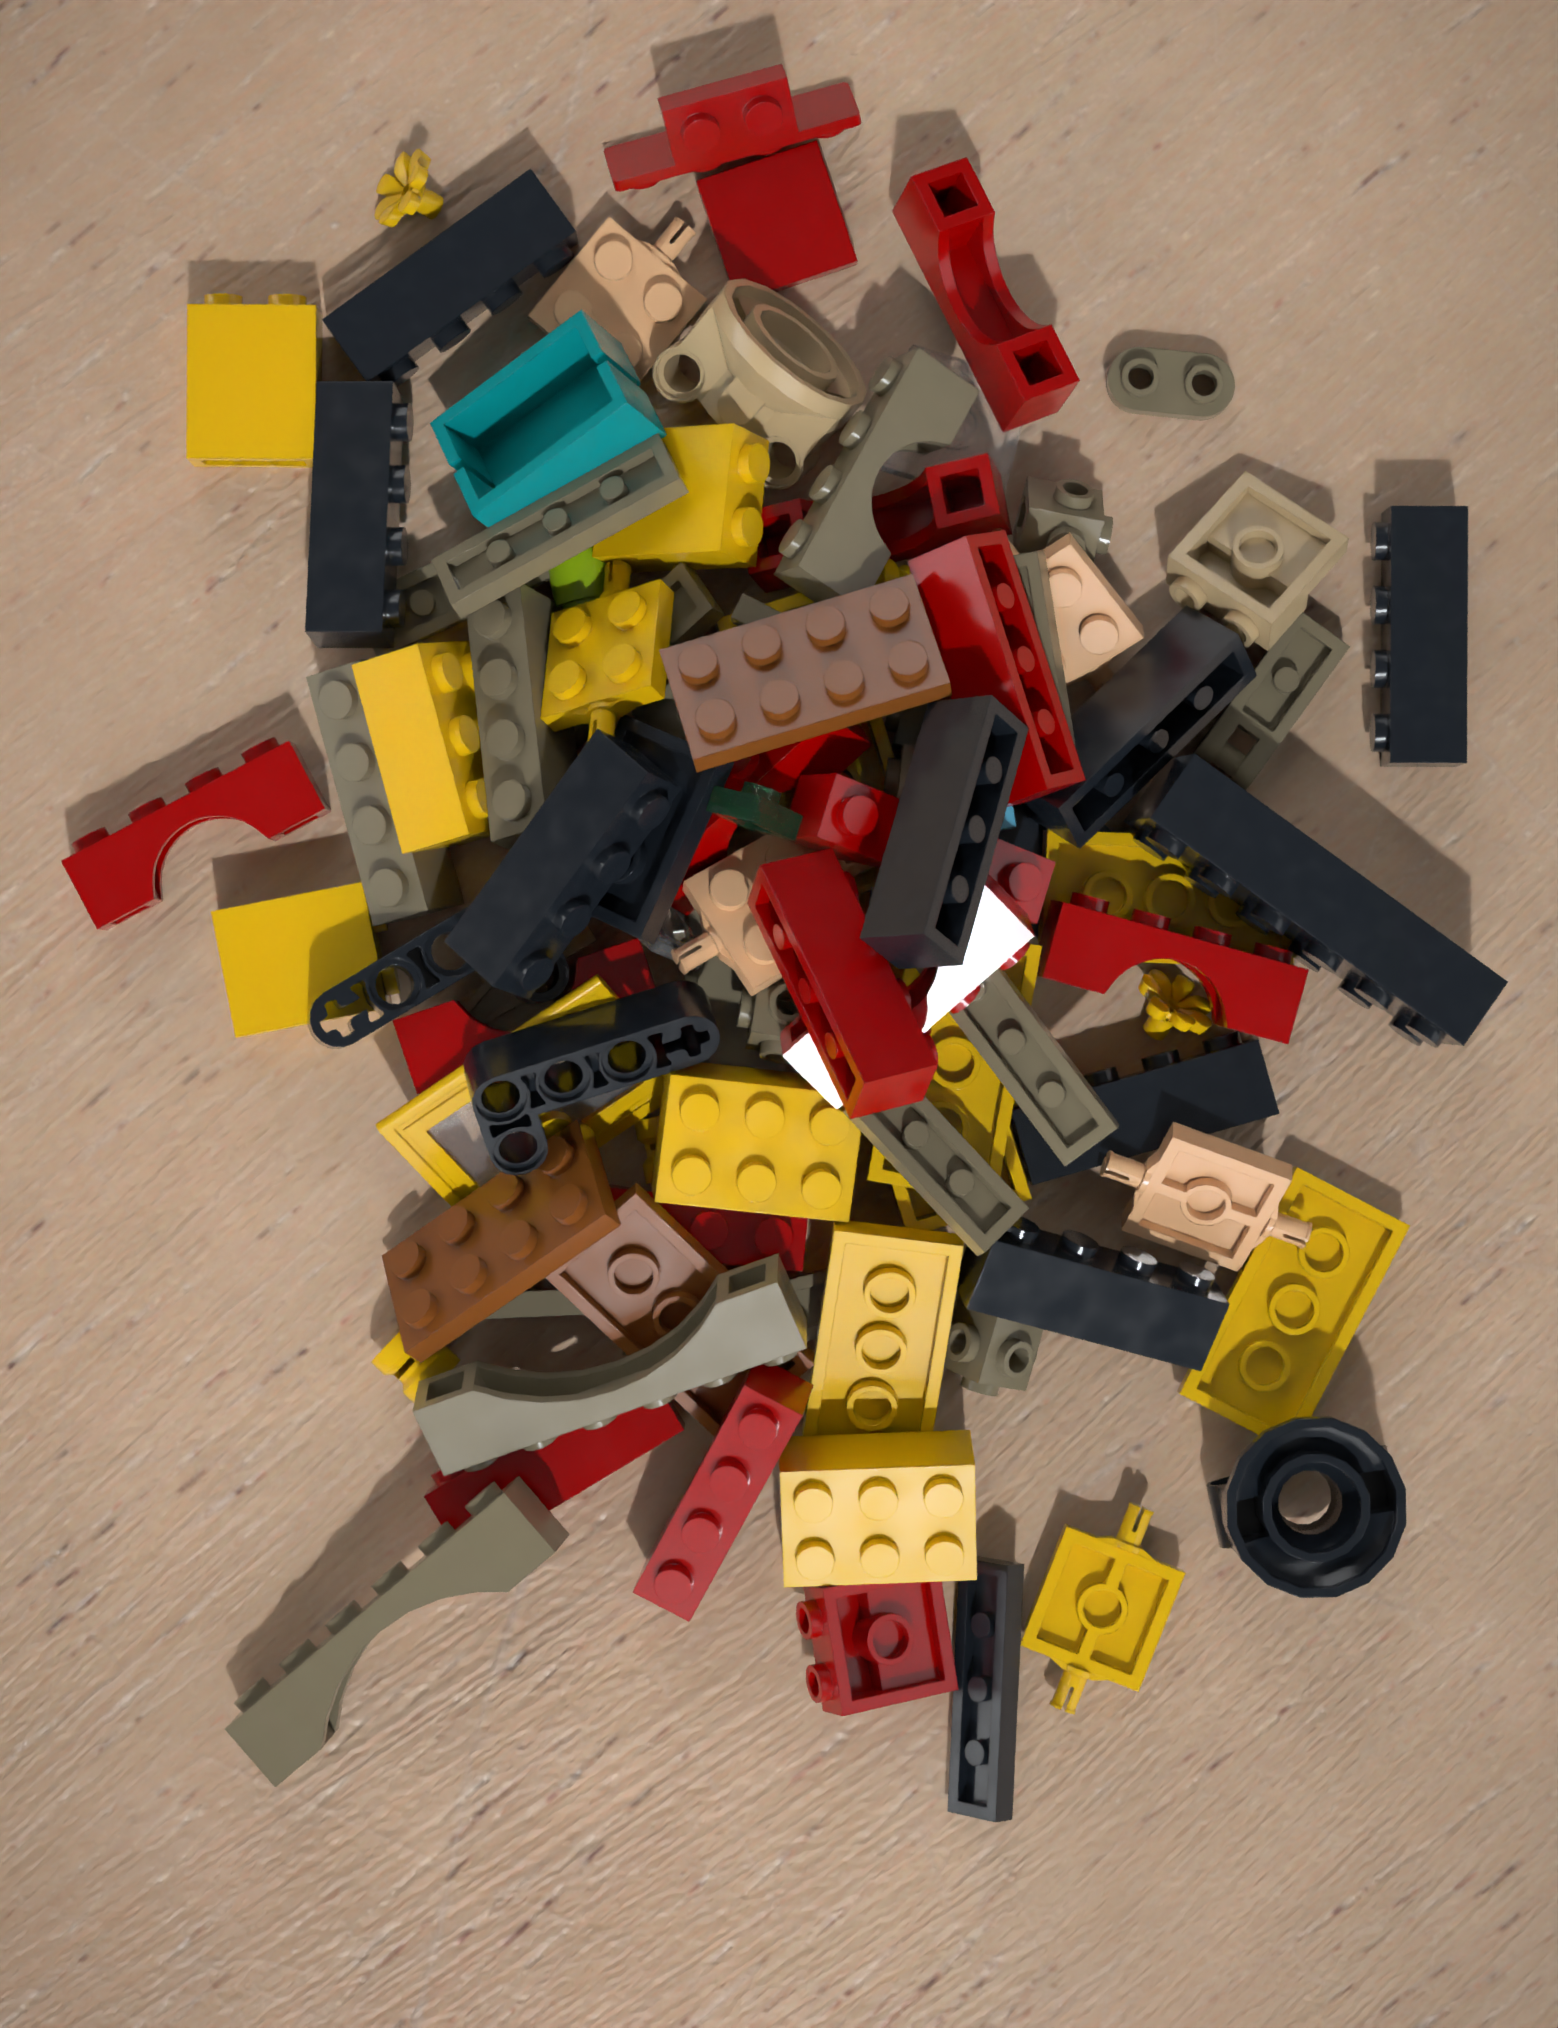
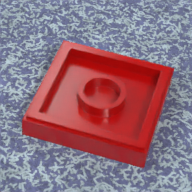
(778, 219)

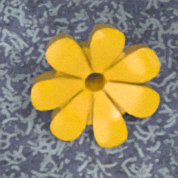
(407, 190)
(1172, 1005)

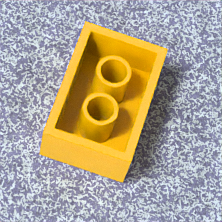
(427, 742)
(753, 1144)
(878, 1508)

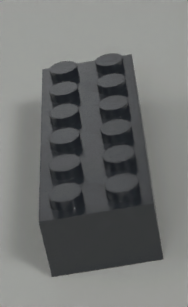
(1315, 901)

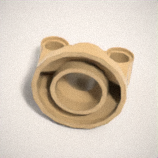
(766, 372)

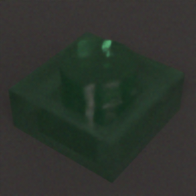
(755, 810)

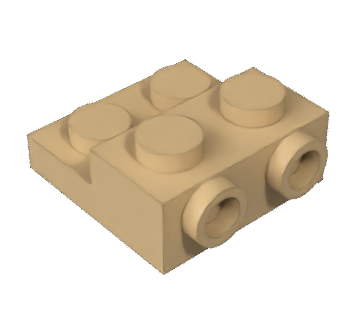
(1253, 561)

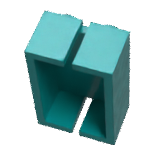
(545, 420)

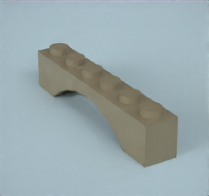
(493, 1410)
(487, 1553)

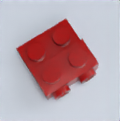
(876, 1644)

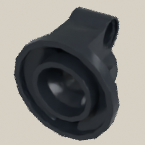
(1350, 1538)

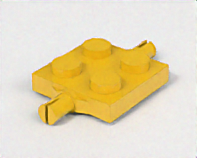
(607, 653)
(1101, 1607)

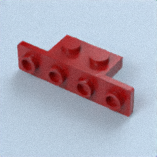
(728, 123)

